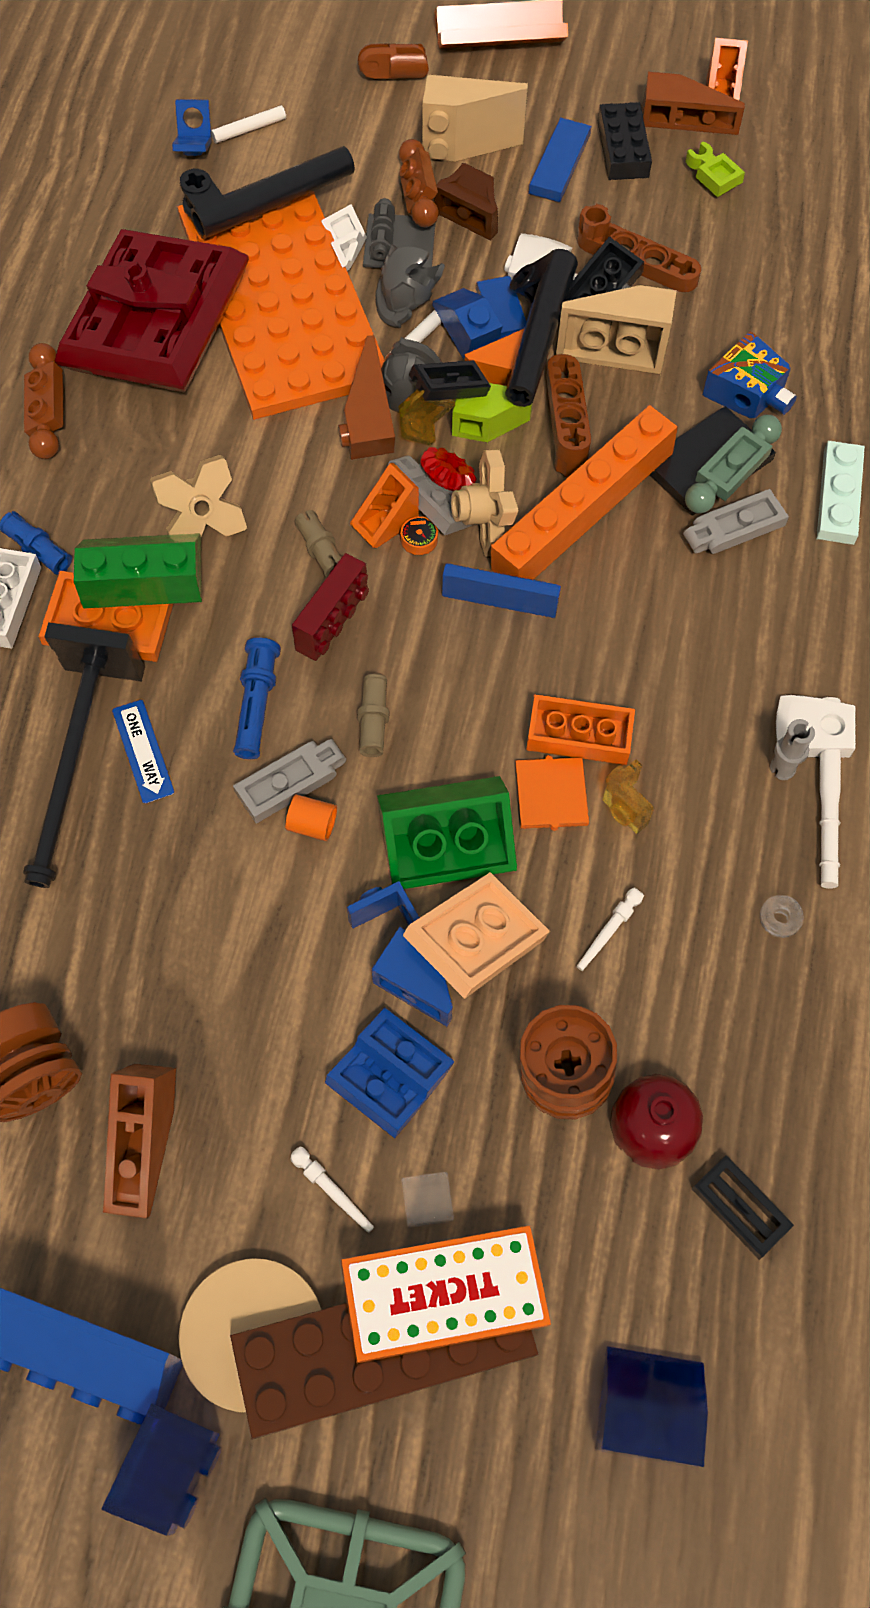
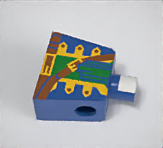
(750, 379)

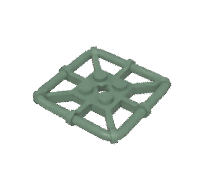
(324, 1592)

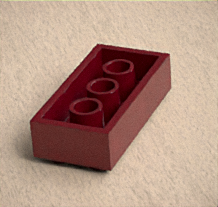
(330, 607)

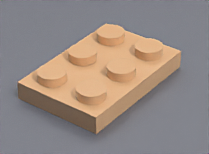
(476, 934)

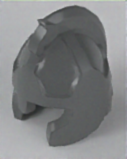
(404, 284)
(398, 366)

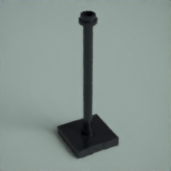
(93, 655)

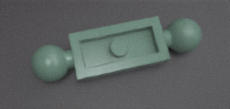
(733, 463)

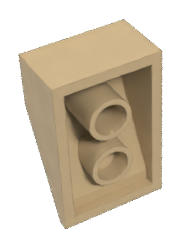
(471, 116)
(619, 328)

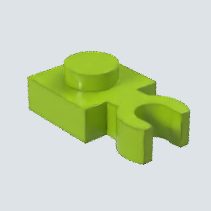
(713, 171)

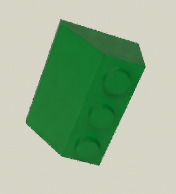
(138, 570)
(448, 832)

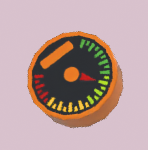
(419, 535)

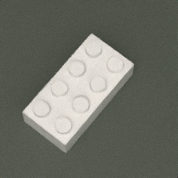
(17, 581)

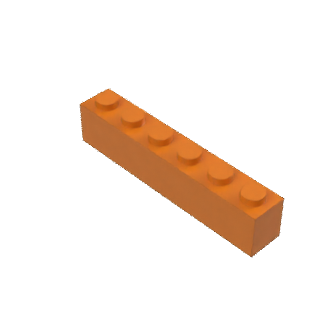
(585, 496)

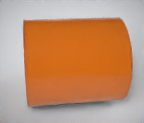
(311, 817)

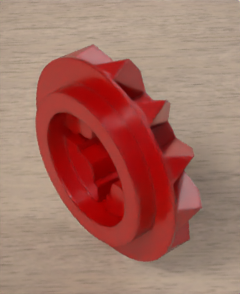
(447, 469)

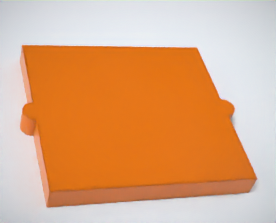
(551, 793)

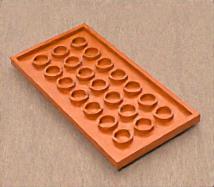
(295, 314)

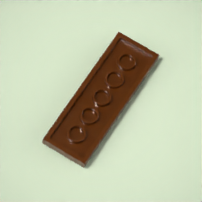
(309, 1369)

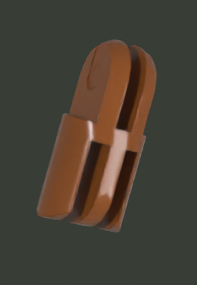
(393, 61)

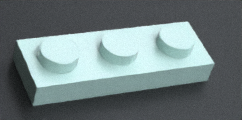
(840, 492)

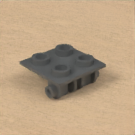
(400, 230)

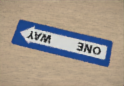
(143, 751)

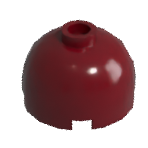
(657, 1121)

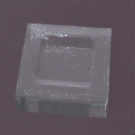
(427, 1199)

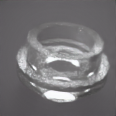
(786, 906)

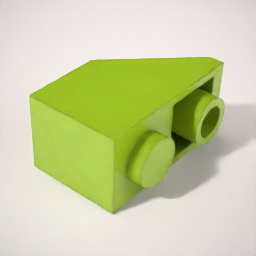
(487, 416)

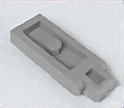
(433, 499)
(736, 523)
(290, 775)

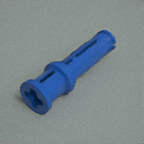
(257, 681)

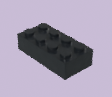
(624, 141)
(608, 270)

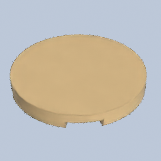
(231, 1302)

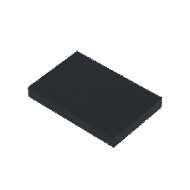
(694, 450)

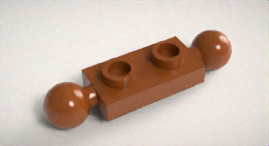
(418, 183)
(43, 401)

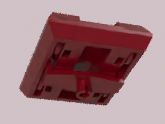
(152, 310)

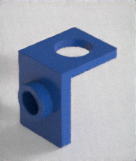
(192, 140)
(379, 901)

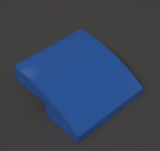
(389, 1072)

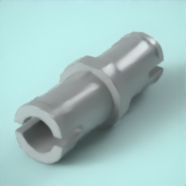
(792, 749)

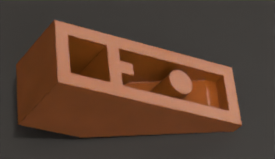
(685, 104)
(367, 414)
(137, 1137)

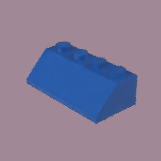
(84, 1357)

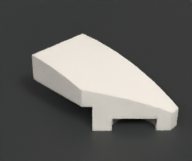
(347, 235)

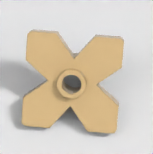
(207, 485)
(486, 501)

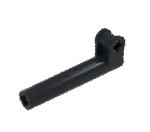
(217, 212)
(545, 287)

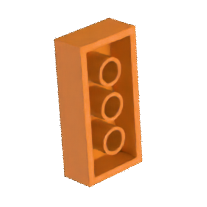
(581, 729)

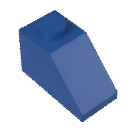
(468, 320)
(413, 979)

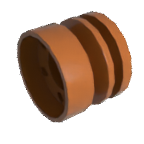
(572, 1037)
(32, 1062)

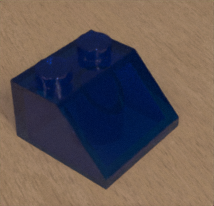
(653, 1408)
(163, 1471)

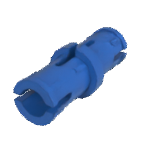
(35, 541)

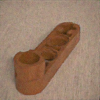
(596, 228)
(569, 454)

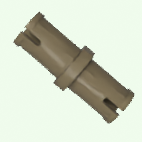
(319, 543)
(373, 715)

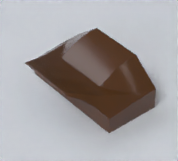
(469, 200)

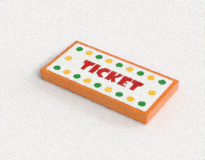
(444, 1293)

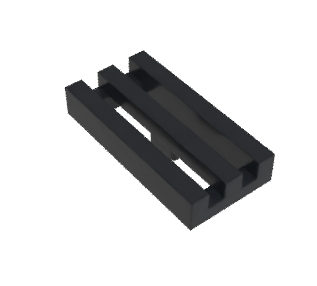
(450, 380)
(730, 1219)

